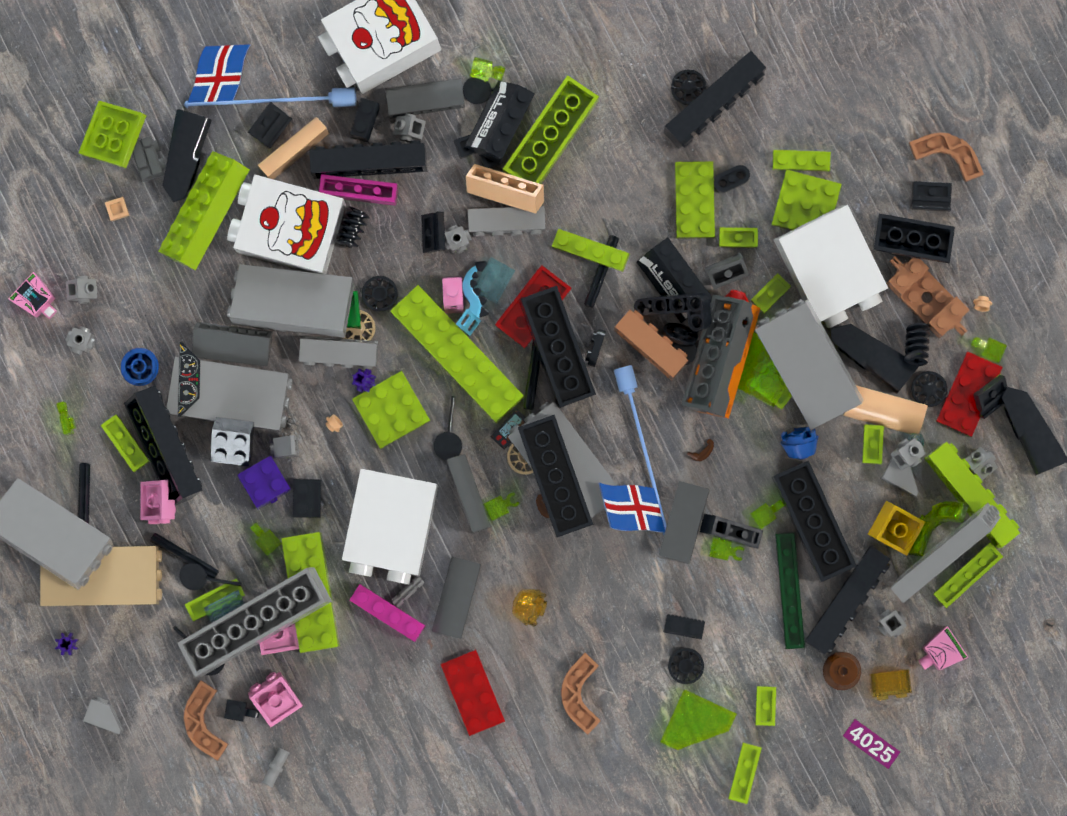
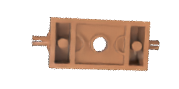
(942, 312)

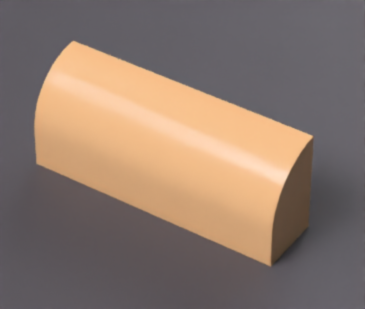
(293, 148)
(889, 411)

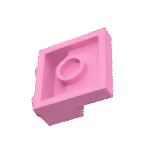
(155, 502)
(280, 642)
(274, 698)

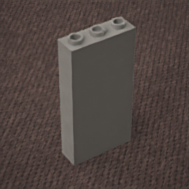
(291, 300)
(808, 363)
(236, 394)
(585, 464)
(51, 534)
(946, 552)

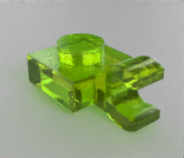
(483, 70)
(991, 349)
(765, 515)
(267, 540)

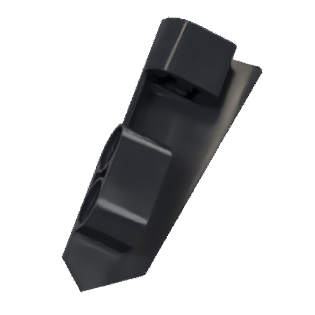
(184, 152)
(873, 355)
(1032, 430)

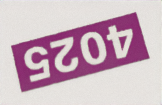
(871, 744)

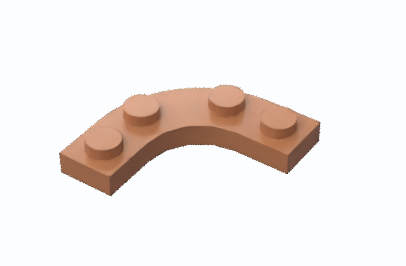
(950, 145)
(572, 697)
(195, 724)

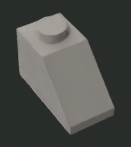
(285, 447)
(899, 478)
(103, 715)

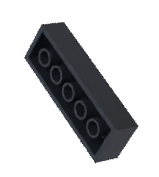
(714, 100)
(368, 160)
(557, 346)
(162, 444)
(555, 476)
(814, 521)

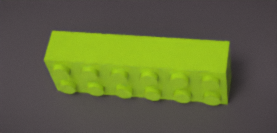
(552, 132)
(204, 210)
(968, 489)
(319, 628)

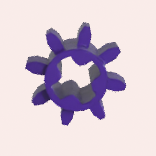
(363, 380)
(62, 641)

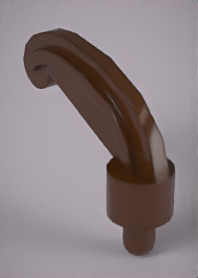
(703, 454)
(541, 506)

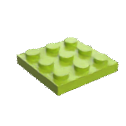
(112, 134)
(804, 199)
(391, 410)

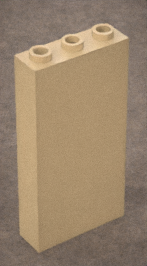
(123, 578)

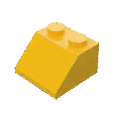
(896, 528)

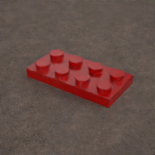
(513, 320)
(959, 408)
(472, 692)

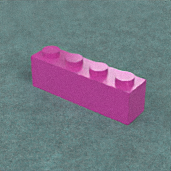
(359, 189)
(387, 612)

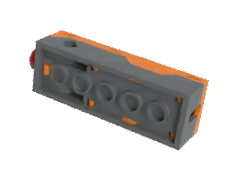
(721, 355)

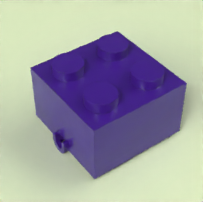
(264, 482)

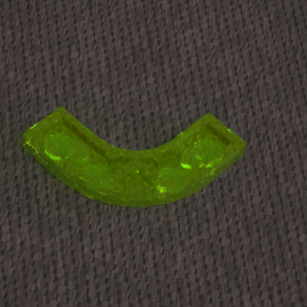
(941, 513)

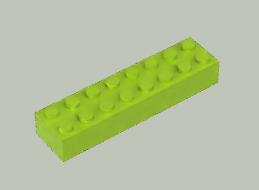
(457, 354)

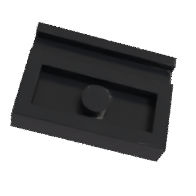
(269, 125)
(931, 196)
(433, 232)
(990, 396)
(307, 498)

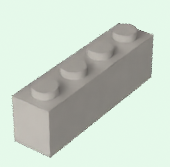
(505, 220)
(338, 351)

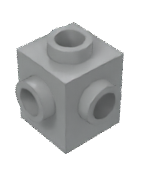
(409, 127)
(461, 245)
(81, 289)
(87, 340)
(908, 453)
(981, 463)
(899, 623)

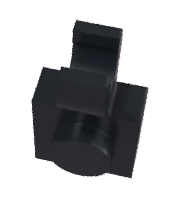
(237, 711)

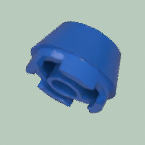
(139, 366)
(800, 443)

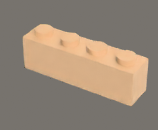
(505, 188)

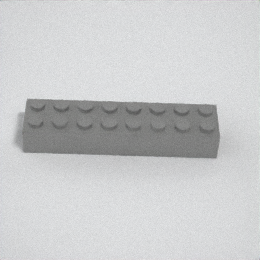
(254, 622)

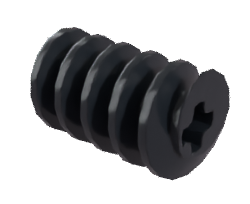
(352, 227)
(916, 344)

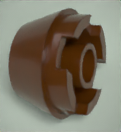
(842, 671)

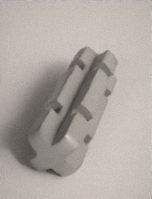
(407, 591)

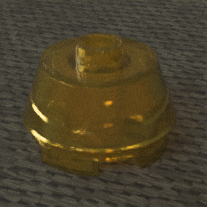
(529, 605)

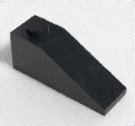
(731, 530)

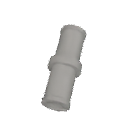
(275, 767)

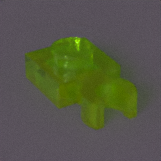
(67, 423)
(498, 507)
(722, 550)

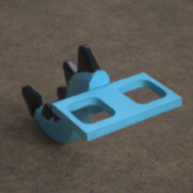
(472, 296)

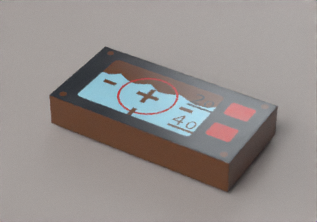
(501, 435)

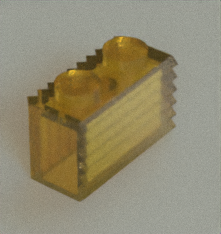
(890, 683)

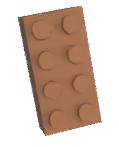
(651, 345)

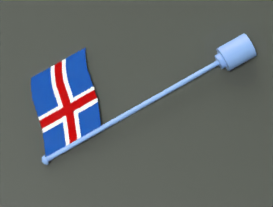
(220, 76)
(633, 505)

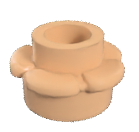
(982, 304)
(333, 423)

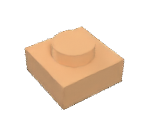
(117, 209)

